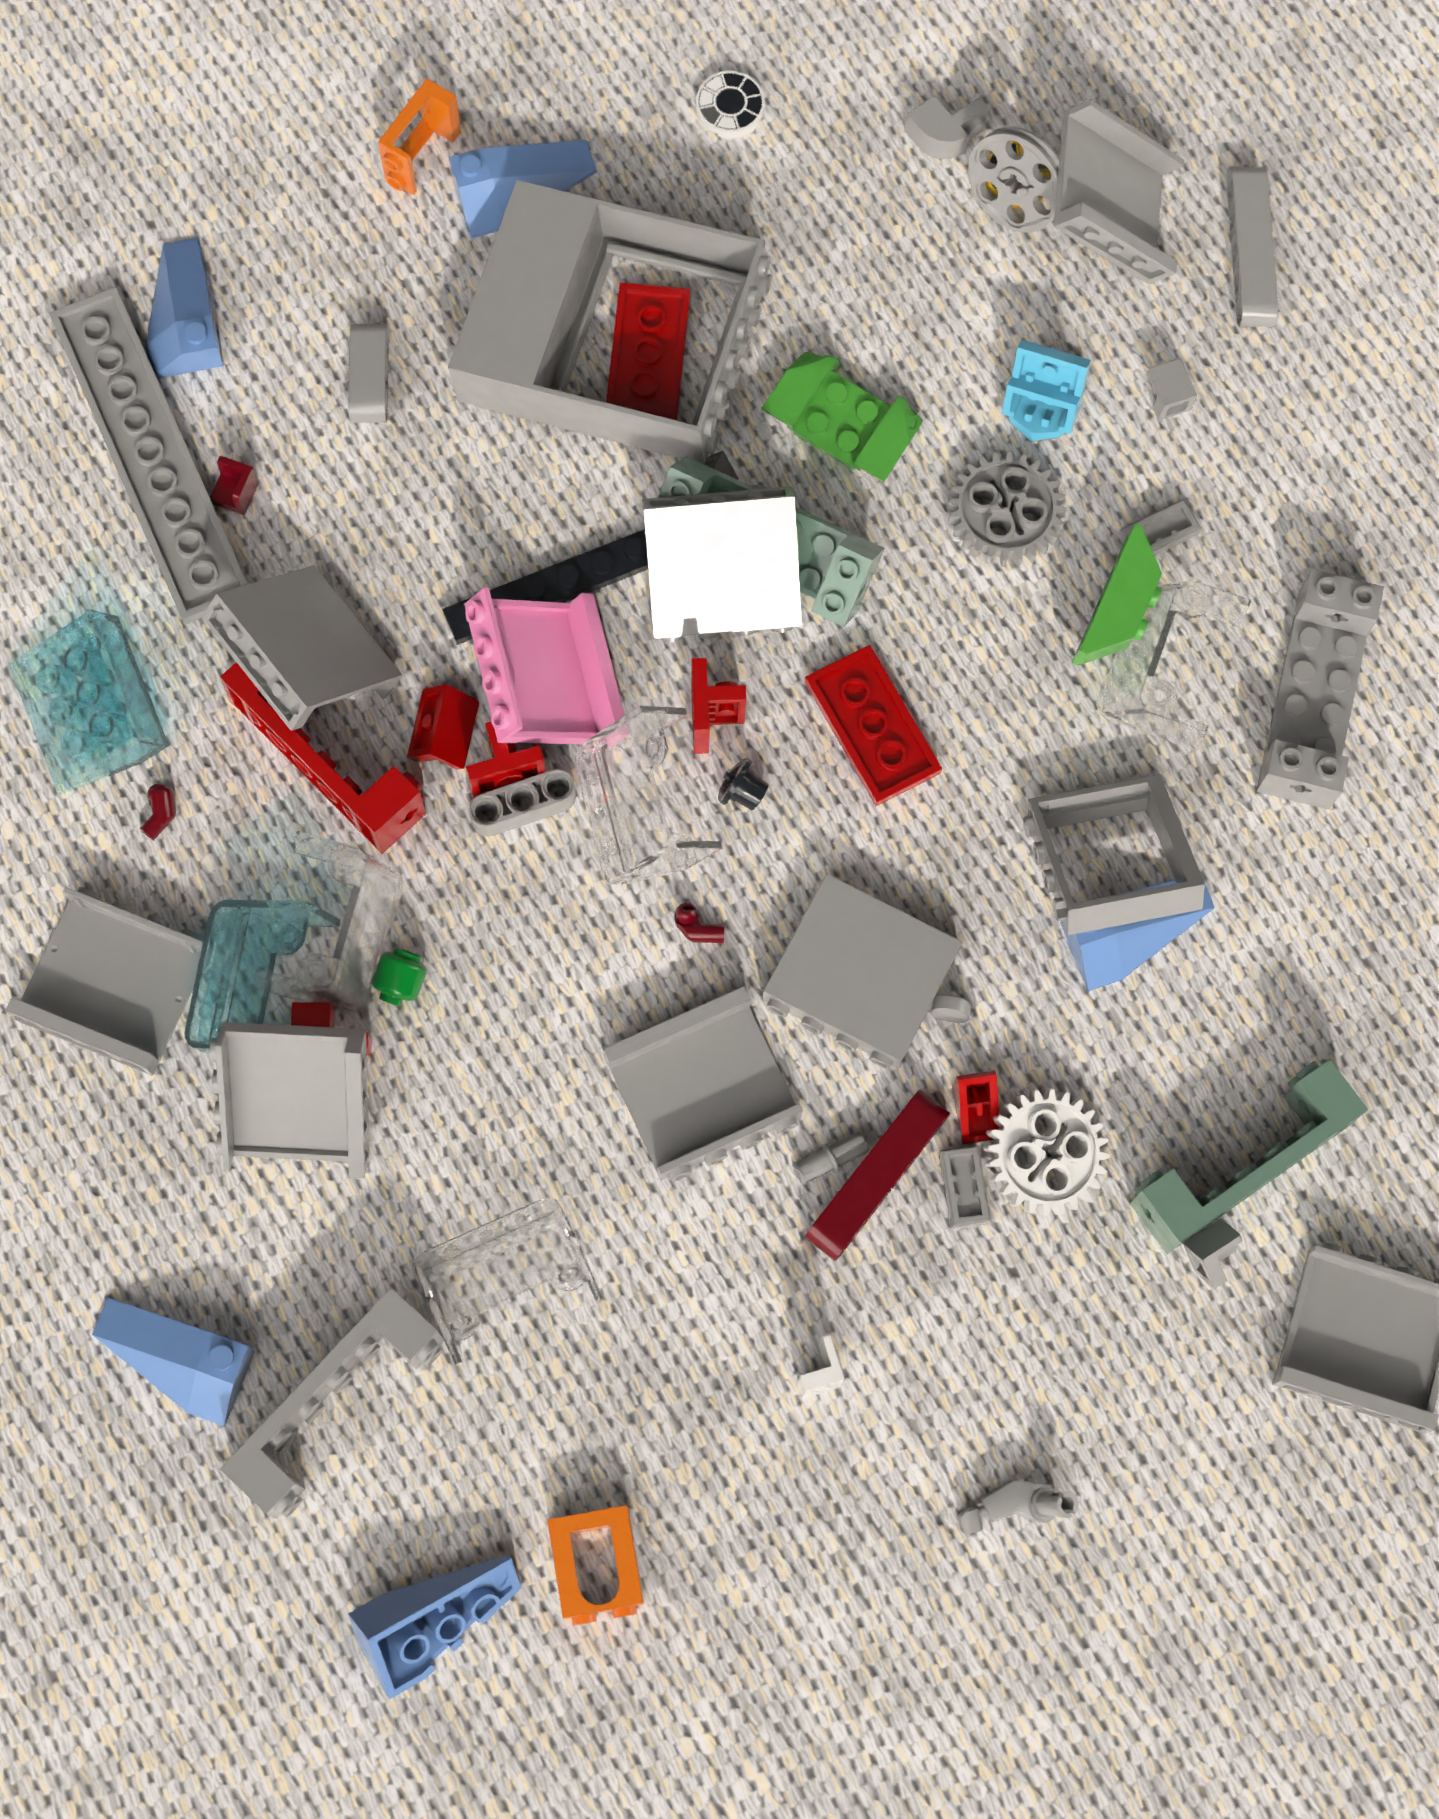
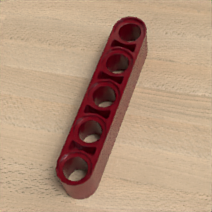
(877, 1175)

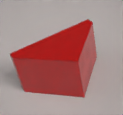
(976, 1105)

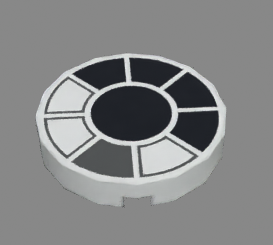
(730, 104)

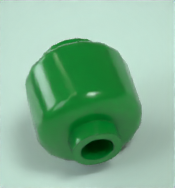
(399, 976)

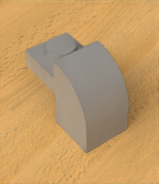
(941, 133)

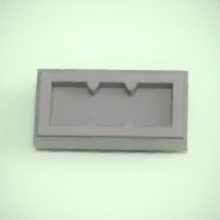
(1167, 526)
(964, 1187)

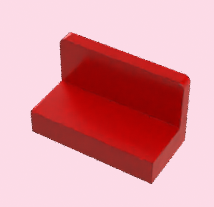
(443, 726)

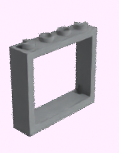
(1104, 802)

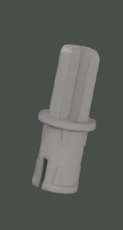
(830, 1158)

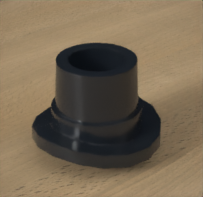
(742, 786)

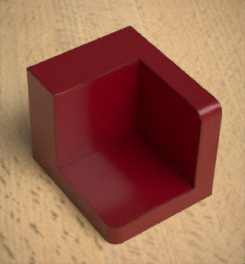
(234, 486)

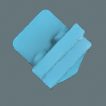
(1045, 391)

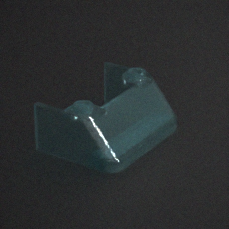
(235, 943)

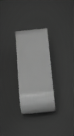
(368, 373)
(534, 788)

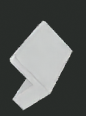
(826, 1378)

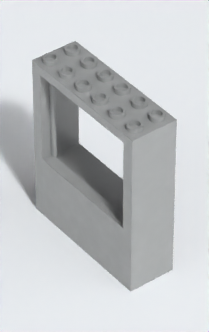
(542, 296)

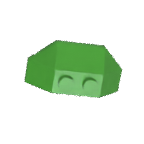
(1123, 601)

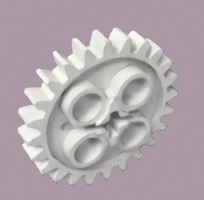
(1074, 1173)

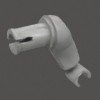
(1023, 1498)

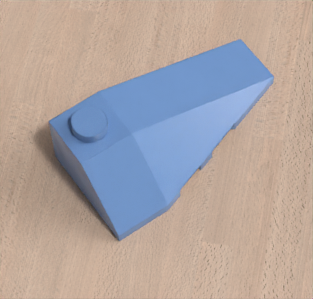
(488, 176)
(1116, 951)

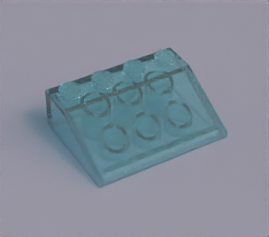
(88, 702)

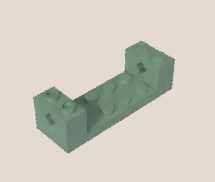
(831, 560)
(1324, 1106)

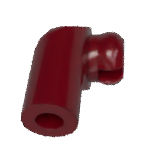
(162, 808)
(693, 927)

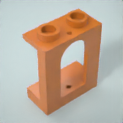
(439, 116)
(629, 1592)

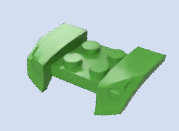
(842, 416)

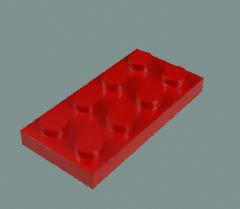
(649, 348)
(873, 725)

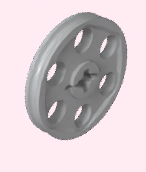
(1009, 187)

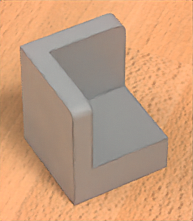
(1172, 388)
(1211, 1247)

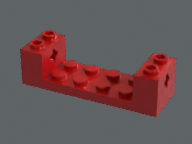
(378, 814)

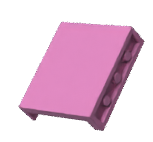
(544, 668)

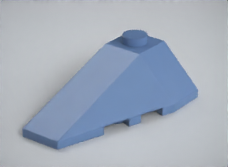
(182, 320)
(182, 1361)
(417, 1622)

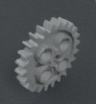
(1035, 497)

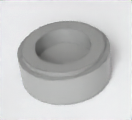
(951, 1008)

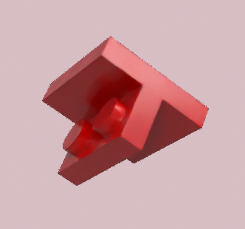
(713, 704)
(505, 766)

